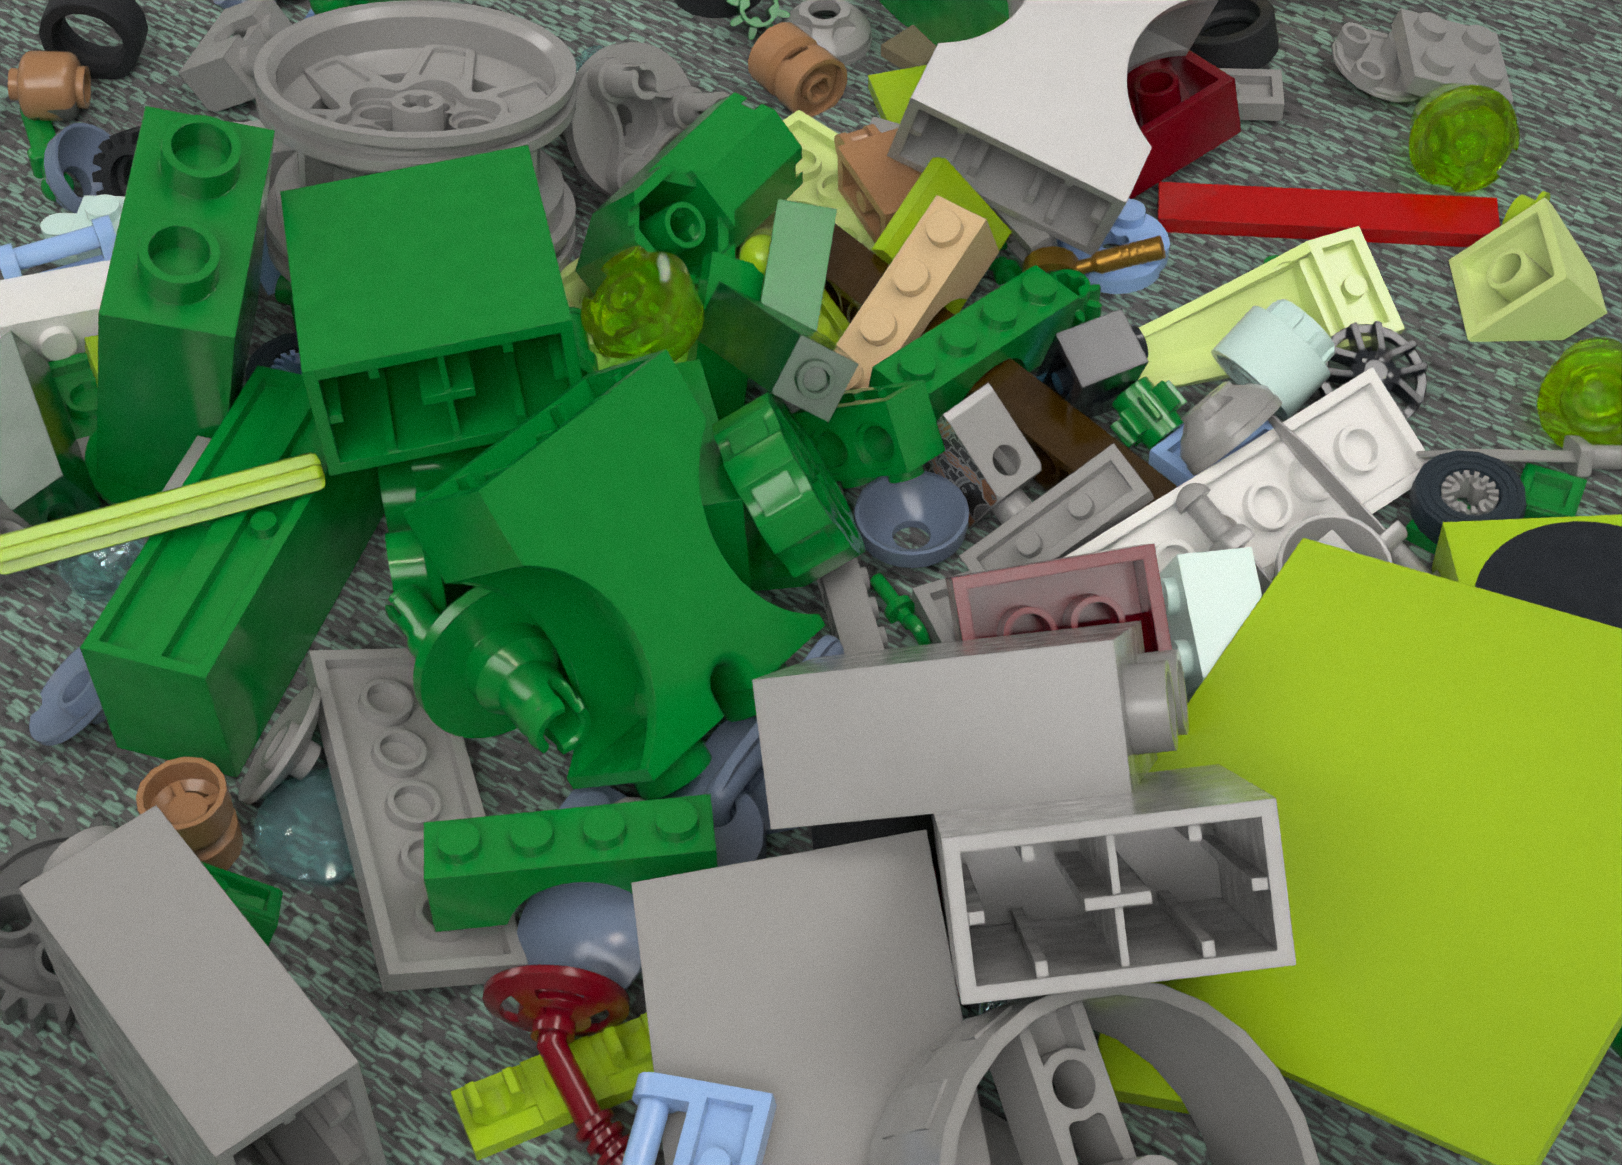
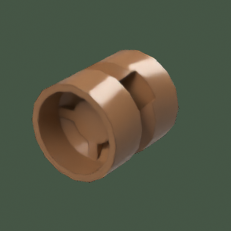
(797, 69)
(197, 805)

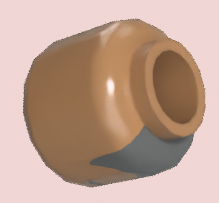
(50, 85)

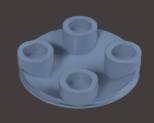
(583, 928)

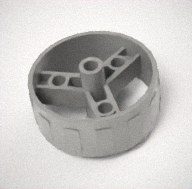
(1031, 1041)

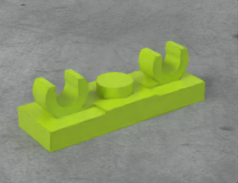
(525, 1102)

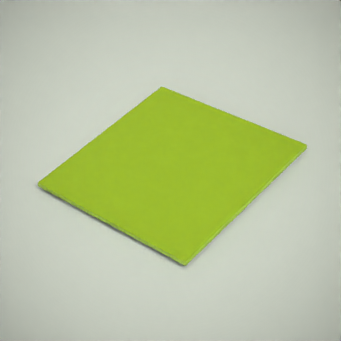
(1440, 845)

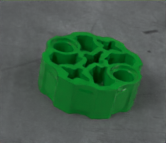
(787, 488)

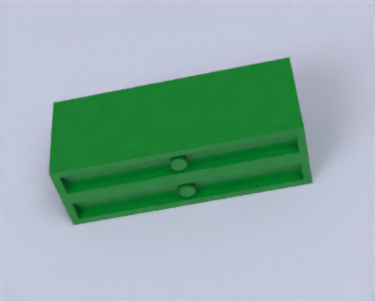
(229, 606)

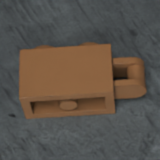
(871, 179)

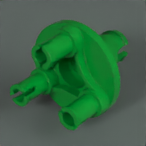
(488, 669)

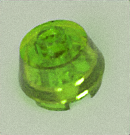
(1462, 136)
(644, 306)

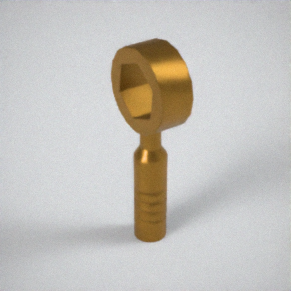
(1102, 261)

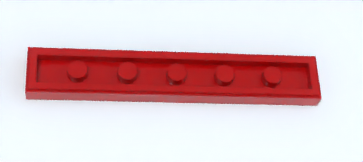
(1321, 212)

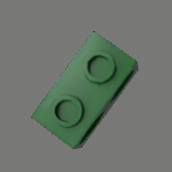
(877, 434)

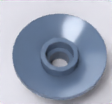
(67, 703)

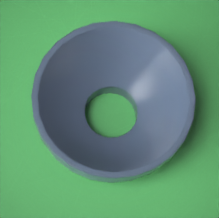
(73, 152)
(921, 503)

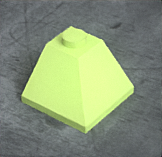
(1526, 281)

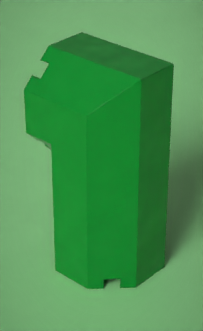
(699, 191)

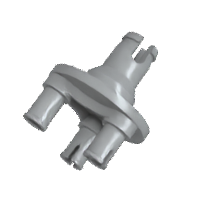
(628, 111)

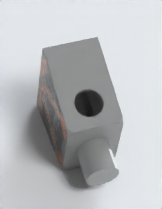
(985, 456)

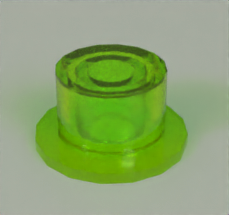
(1584, 393)

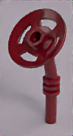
(554, 1017)

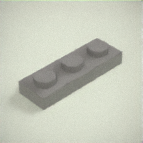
(1065, 516)

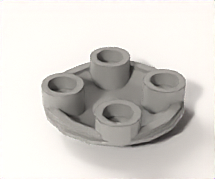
(1370, 62)

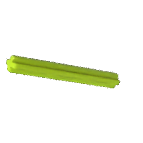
(160, 513)

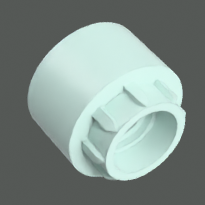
(1278, 350)

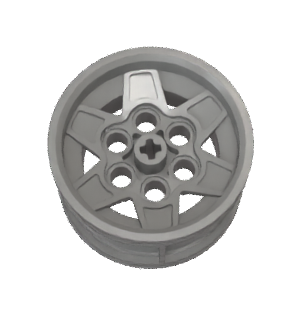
(411, 89)

